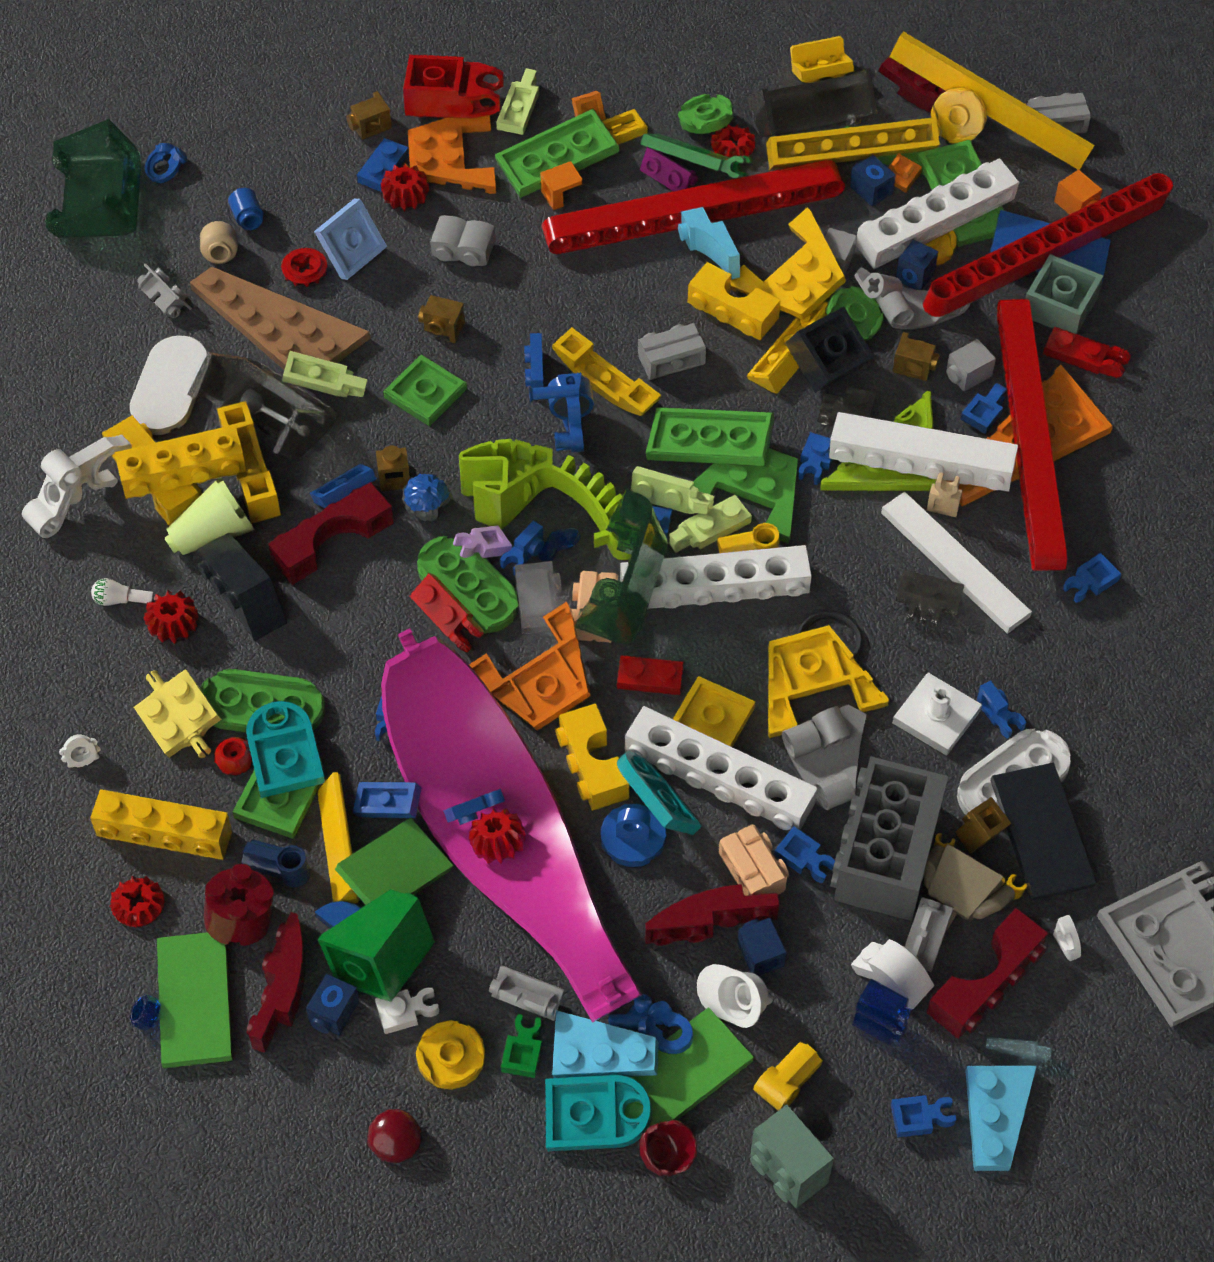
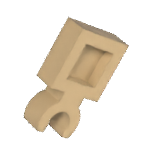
(944, 496)

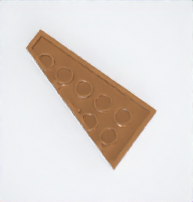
(276, 321)

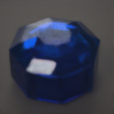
(145, 1012)

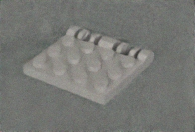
(1169, 940)

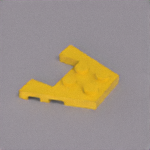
(805, 277)
(809, 665)

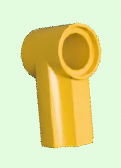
(750, 540)
(782, 1083)

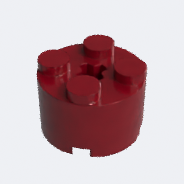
(238, 905)

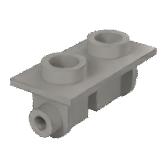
(171, 298)
(928, 931)
(526, 992)

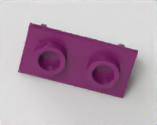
(667, 171)

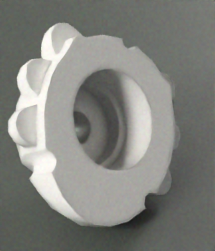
(79, 751)

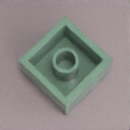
(1063, 294)
(790, 1157)

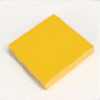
(715, 711)

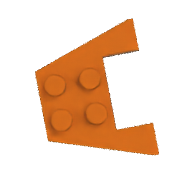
(440, 153)
(547, 683)

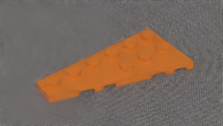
(1071, 424)

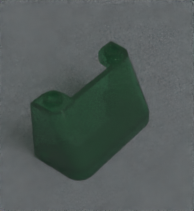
(99, 185)
(618, 607)

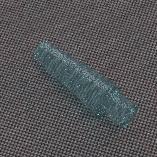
(1019, 1048)

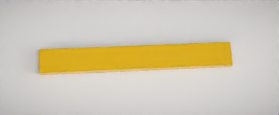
(998, 103)

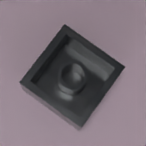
(829, 349)

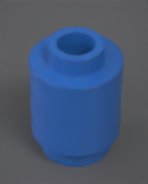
(246, 208)

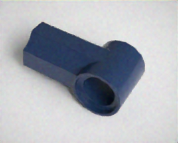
(275, 860)

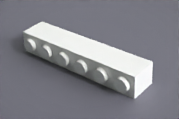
(923, 451)

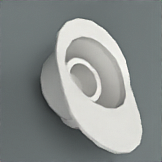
(733, 994)

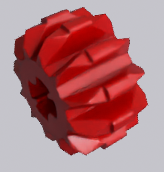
(405, 187)
(171, 616)
(497, 835)

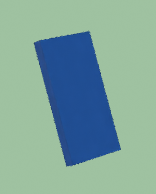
(1014, 226)

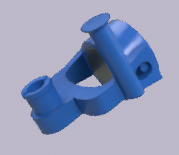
(570, 400)

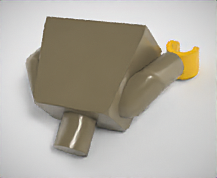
(966, 883)

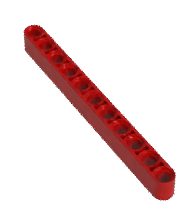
(720, 201)
(1057, 239)
(1032, 436)

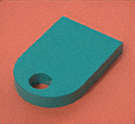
(284, 752)
(657, 794)
(591, 1110)

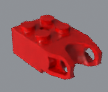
(449, 87)

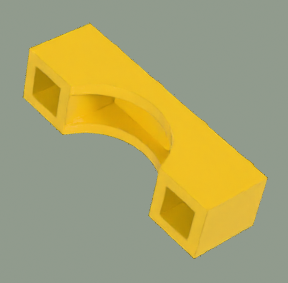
(256, 481)
(168, 503)

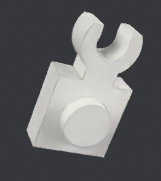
(403, 1010)

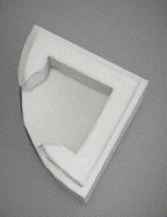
(1067, 938)

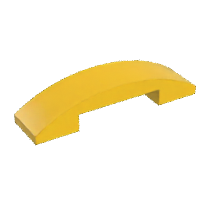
(605, 379)

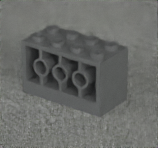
(888, 838)

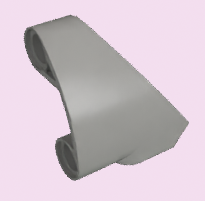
(900, 304)
(828, 752)

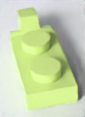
(519, 104)
(322, 376)
(670, 492)
(705, 529)

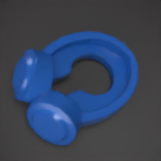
(161, 150)
(660, 1014)

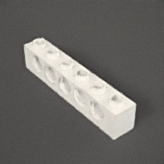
(936, 212)
(729, 569)
(711, 755)

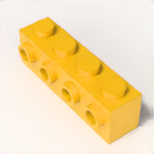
(180, 461)
(161, 824)

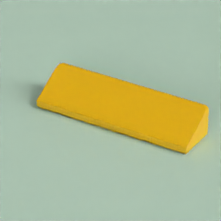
(778, 363)
(335, 835)

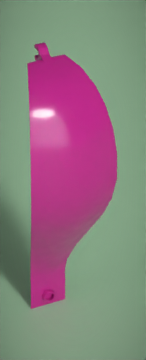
(463, 746)

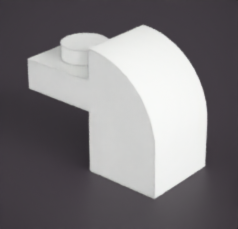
(894, 968)

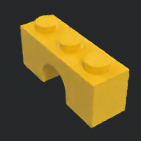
(750, 314)
(599, 779)

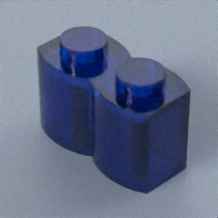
(882, 1013)

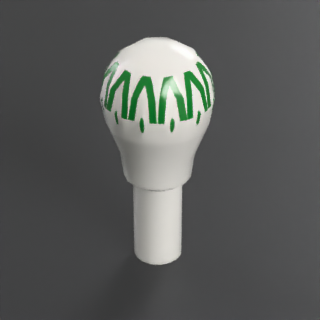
(109, 592)

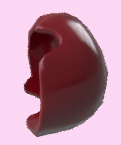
(394, 1136)
(668, 1148)

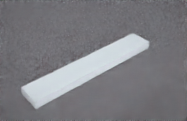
(956, 562)

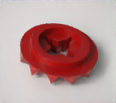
(722, 145)
(299, 259)
(143, 912)

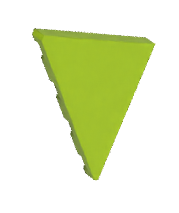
(864, 478)

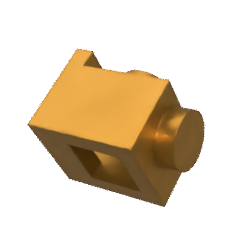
(370, 117)
(442, 317)
(915, 358)
(392, 460)
(982, 825)

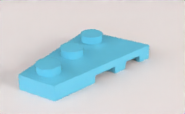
(600, 1049)
(996, 1112)

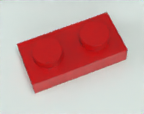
(650, 675)

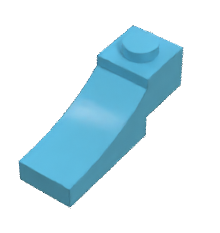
(710, 240)

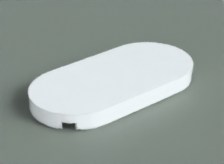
(165, 382)
(1022, 751)

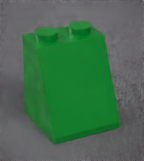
(379, 944)

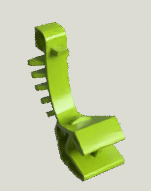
(511, 473)

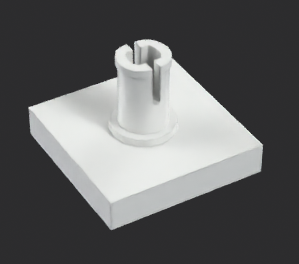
(937, 714)

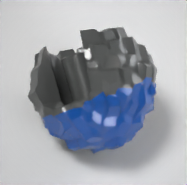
(424, 496)

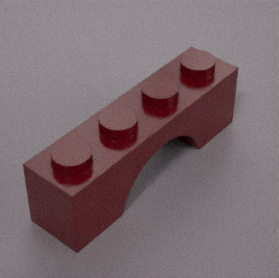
(360, 513)
(962, 1001)

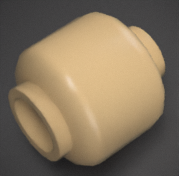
(218, 242)

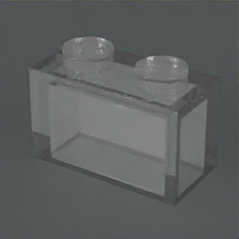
(536, 594)

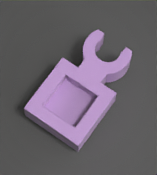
(486, 540)

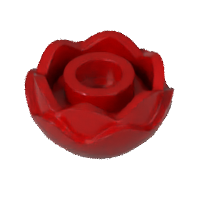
(236, 764)

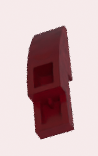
(912, 85)
(697, 914)
(285, 984)

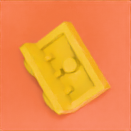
(820, 59)

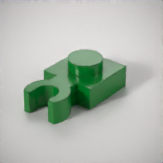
(522, 1052)

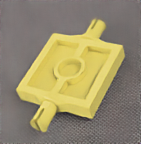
(177, 713)

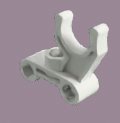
(65, 479)

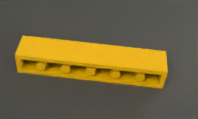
(852, 143)

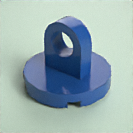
(632, 835)

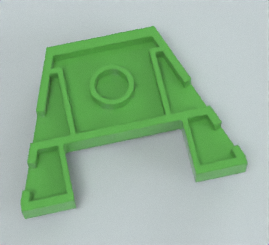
(766, 485)

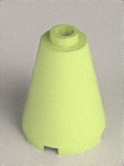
(207, 519)

